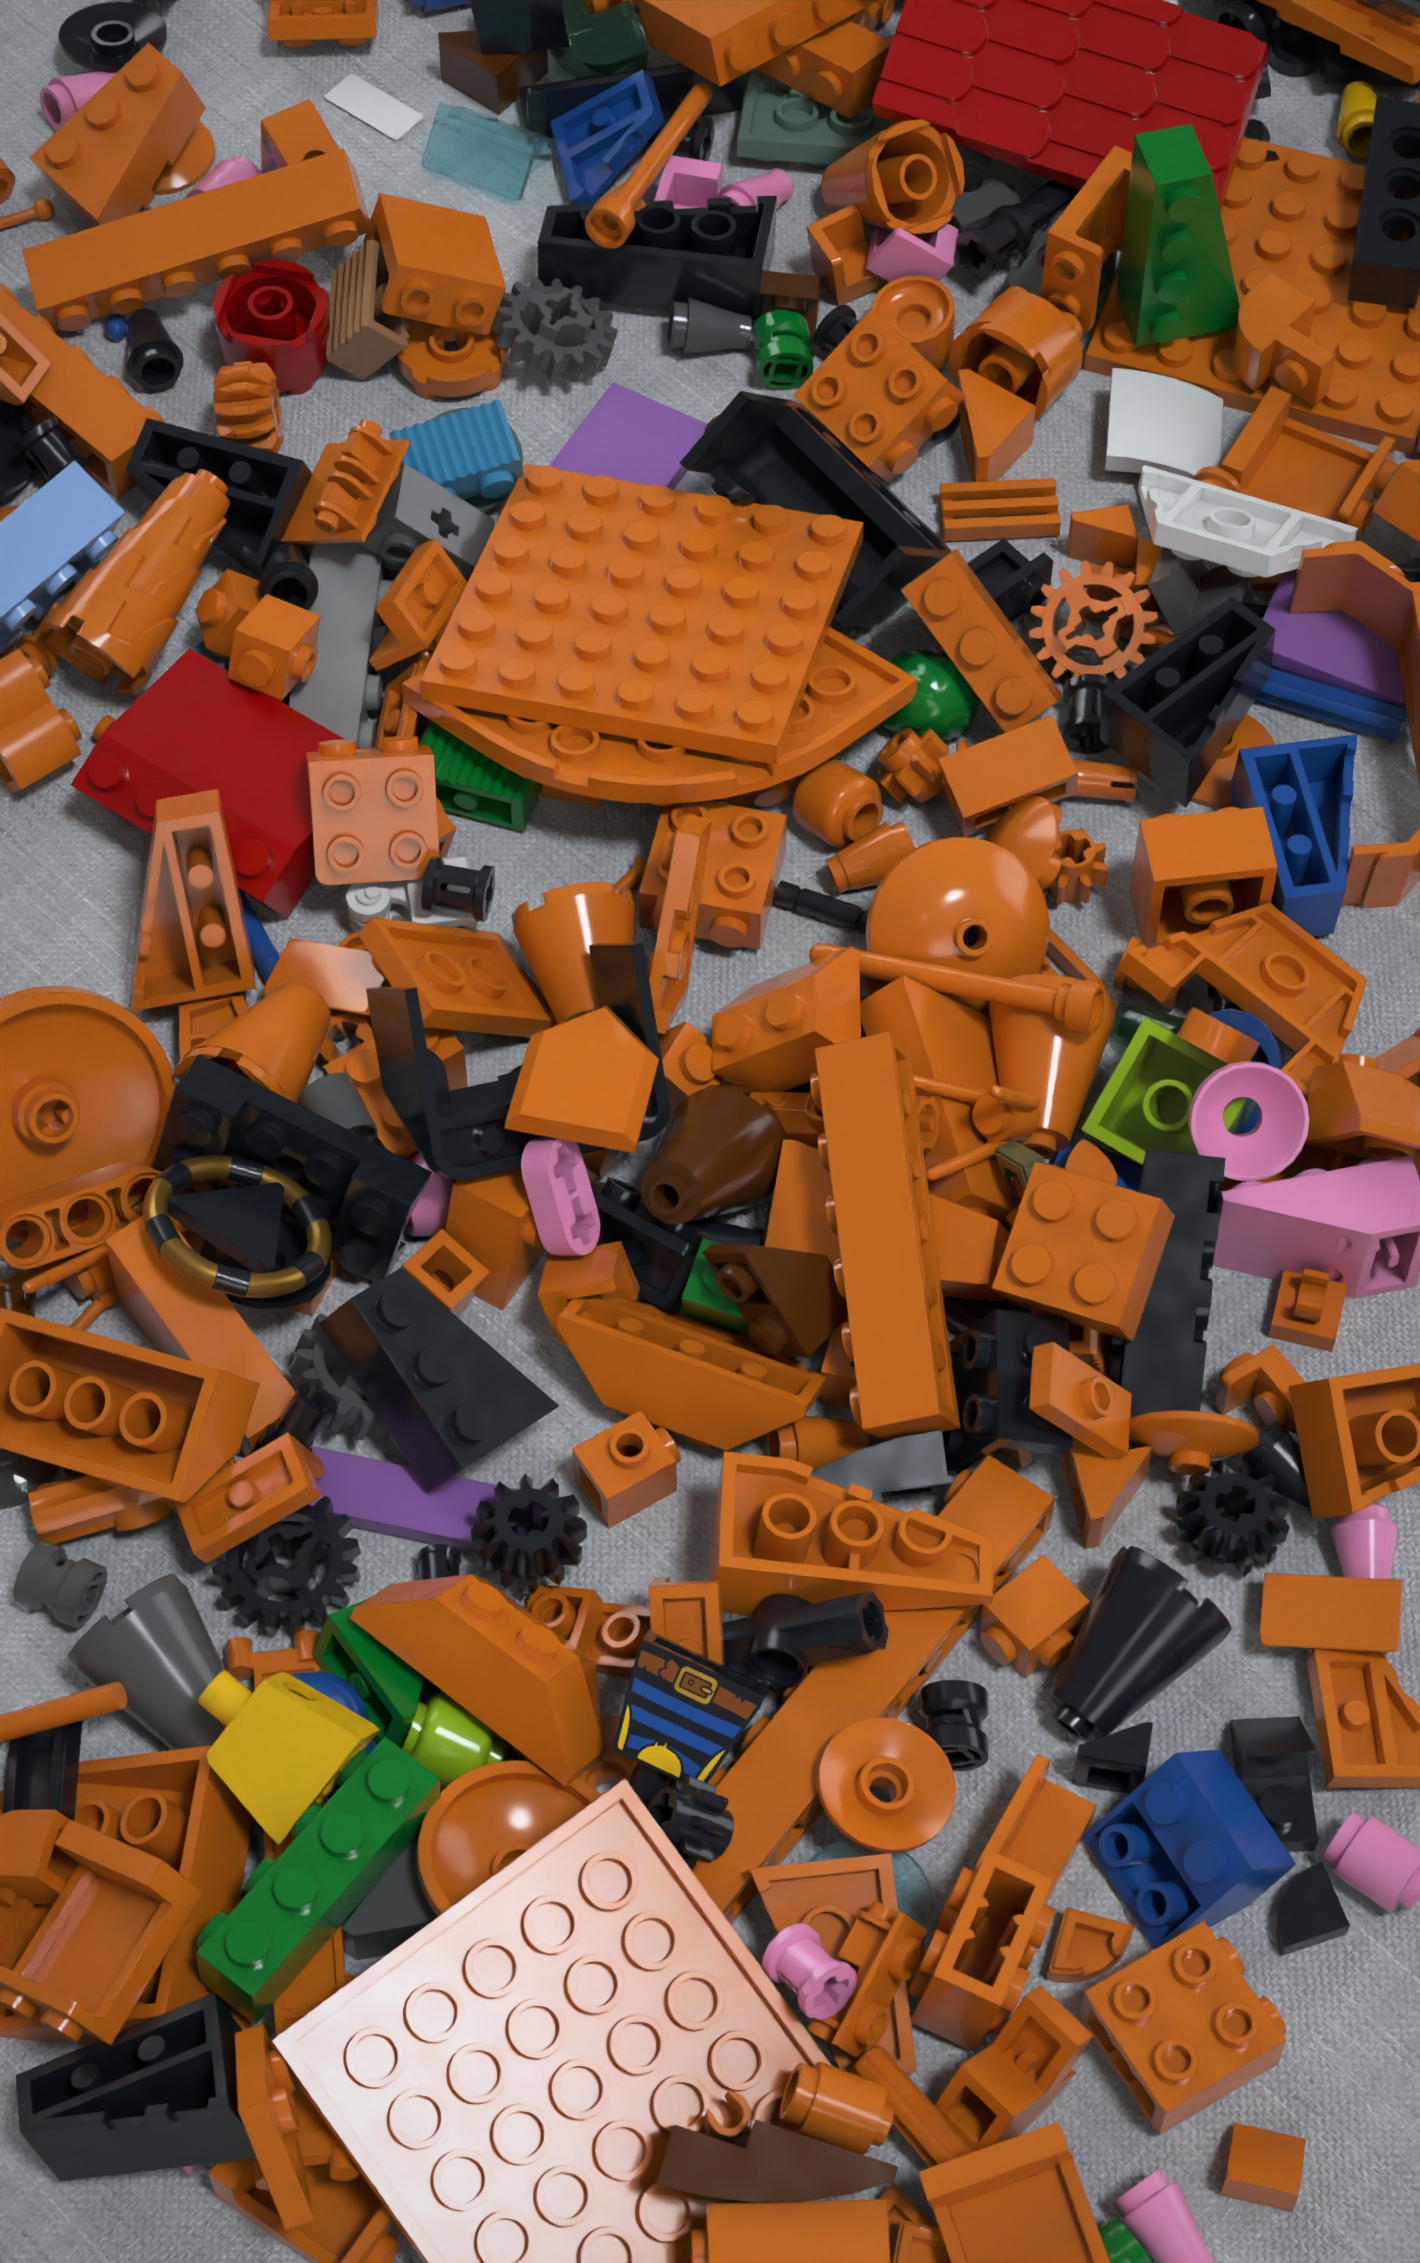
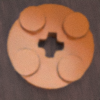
(448, 373)

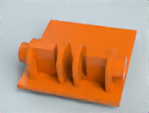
(347, 488)

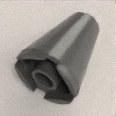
(160, 1658)

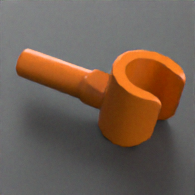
(738, 2134)

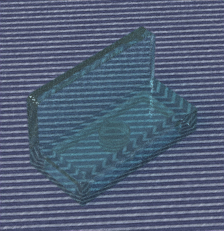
(483, 150)

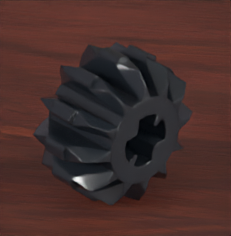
(529, 1533)
(1225, 1541)

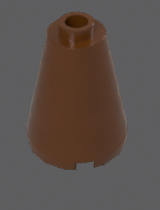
(713, 1156)

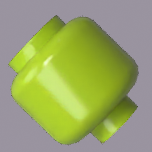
(450, 1739)

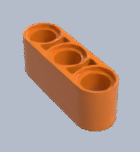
(48, 1208)

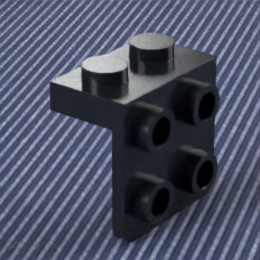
(993, 1388)

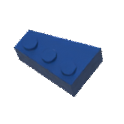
(1307, 812)

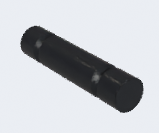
(821, 906)

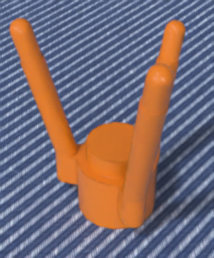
(997, 1114)
(85, 1275)

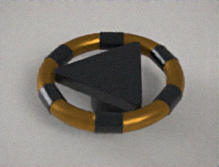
(237, 1226)

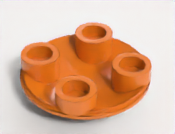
(1032, 834)

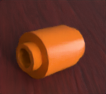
(837, 2107)

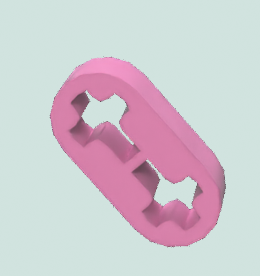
(560, 1196)

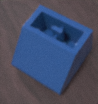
(1188, 1846)

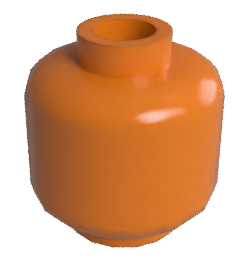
(836, 803)

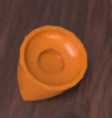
(921, 313)

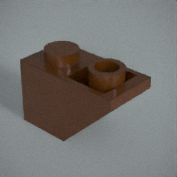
(781, 1294)

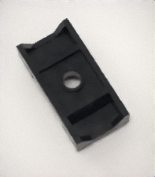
(355, 1182)

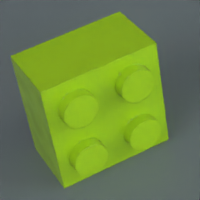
(1152, 1095)

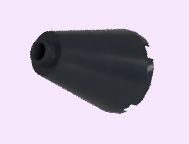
(1132, 1644)

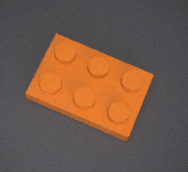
(461, 977)

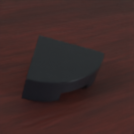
(1310, 1912)

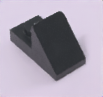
(1275, 1767)

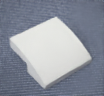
(1161, 424)

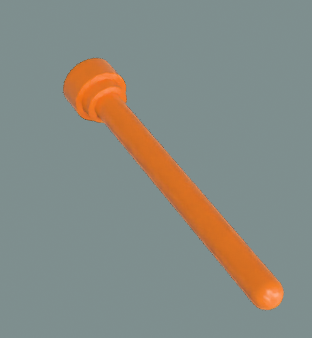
(613, 216)
(1075, 1004)

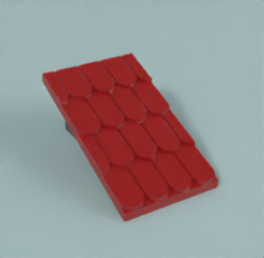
(1070, 80)

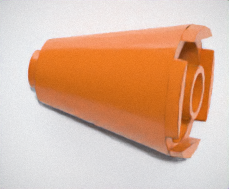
(899, 178)
(559, 937)
(271, 1040)
(1049, 1062)

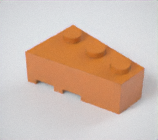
(121, 139)
(192, 910)
(498, 1228)

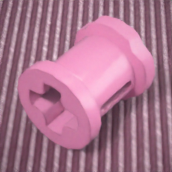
(809, 1971)

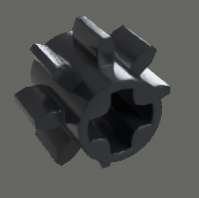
(694, 1820)

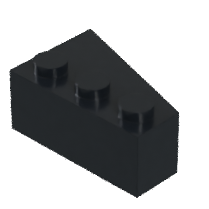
(1189, 698)

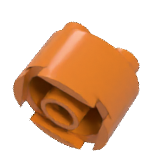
(1022, 347)

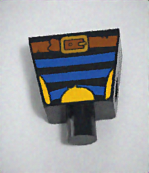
(681, 1715)

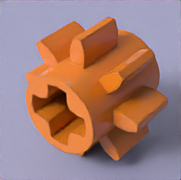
(912, 765)
(1080, 867)

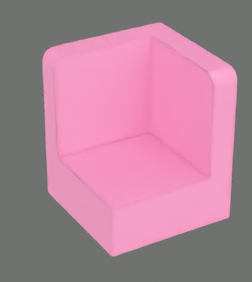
(689, 182)
(903, 254)

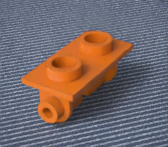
(887, 1951)

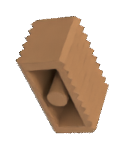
(360, 332)

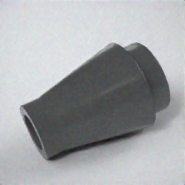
(704, 327)

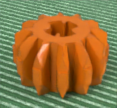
(248, 405)

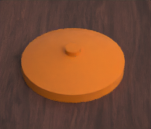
(76, 1092)

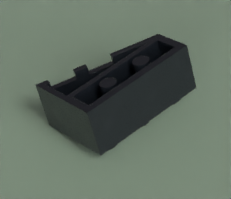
(260, 484)
(431, 1377)
(144, 2102)

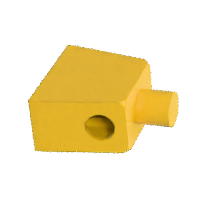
(281, 1746)

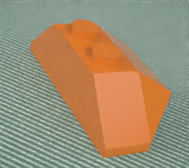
(684, 1371)
(495, 1665)

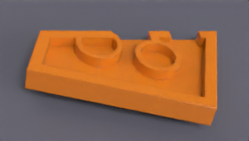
(829, 1900)

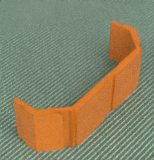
(1378, 596)

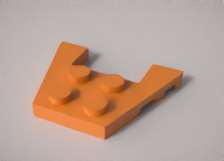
(1266, 970)

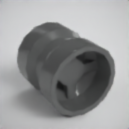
(61, 1584)

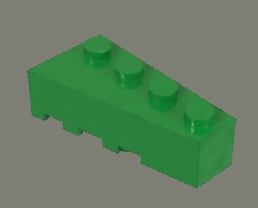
(1174, 244)

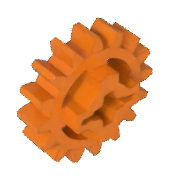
(1118, 609)

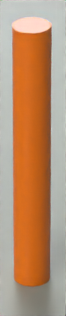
(62, 1711)

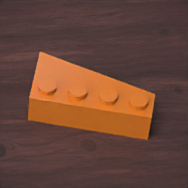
(1358, 1437)

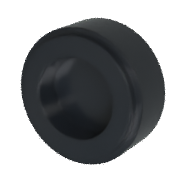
(1292, 52)

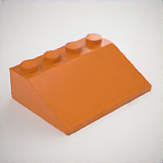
(189, 1819)

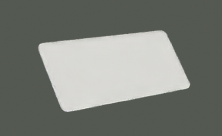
(373, 106)

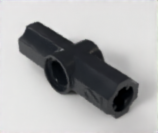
(795, 1634)

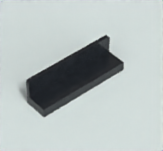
(672, 84)

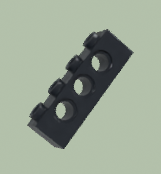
(1388, 225)

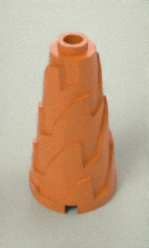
(129, 602)

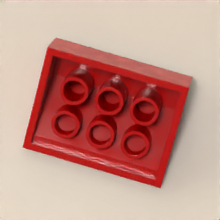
(211, 734)

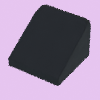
(1115, 1760)

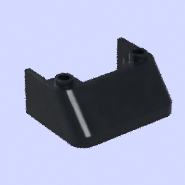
(785, 457)
(464, 1128)

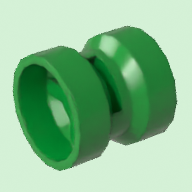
(782, 349)

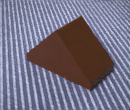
(488, 78)

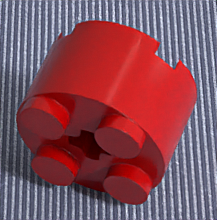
(276, 319)

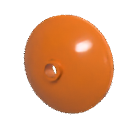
(945, 889)
(488, 1823)

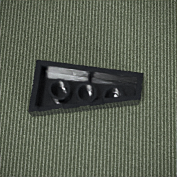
(669, 255)
(1168, 1351)

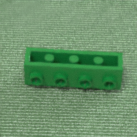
(317, 1880)

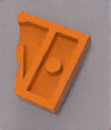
(1363, 1721)

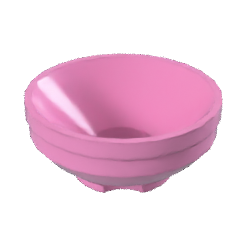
(1279, 1129)

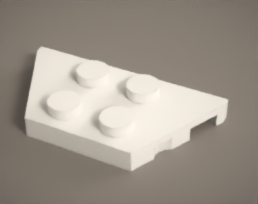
(1231, 527)

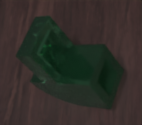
(601, 41)

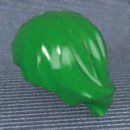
(942, 696)

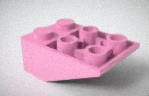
(1340, 1222)

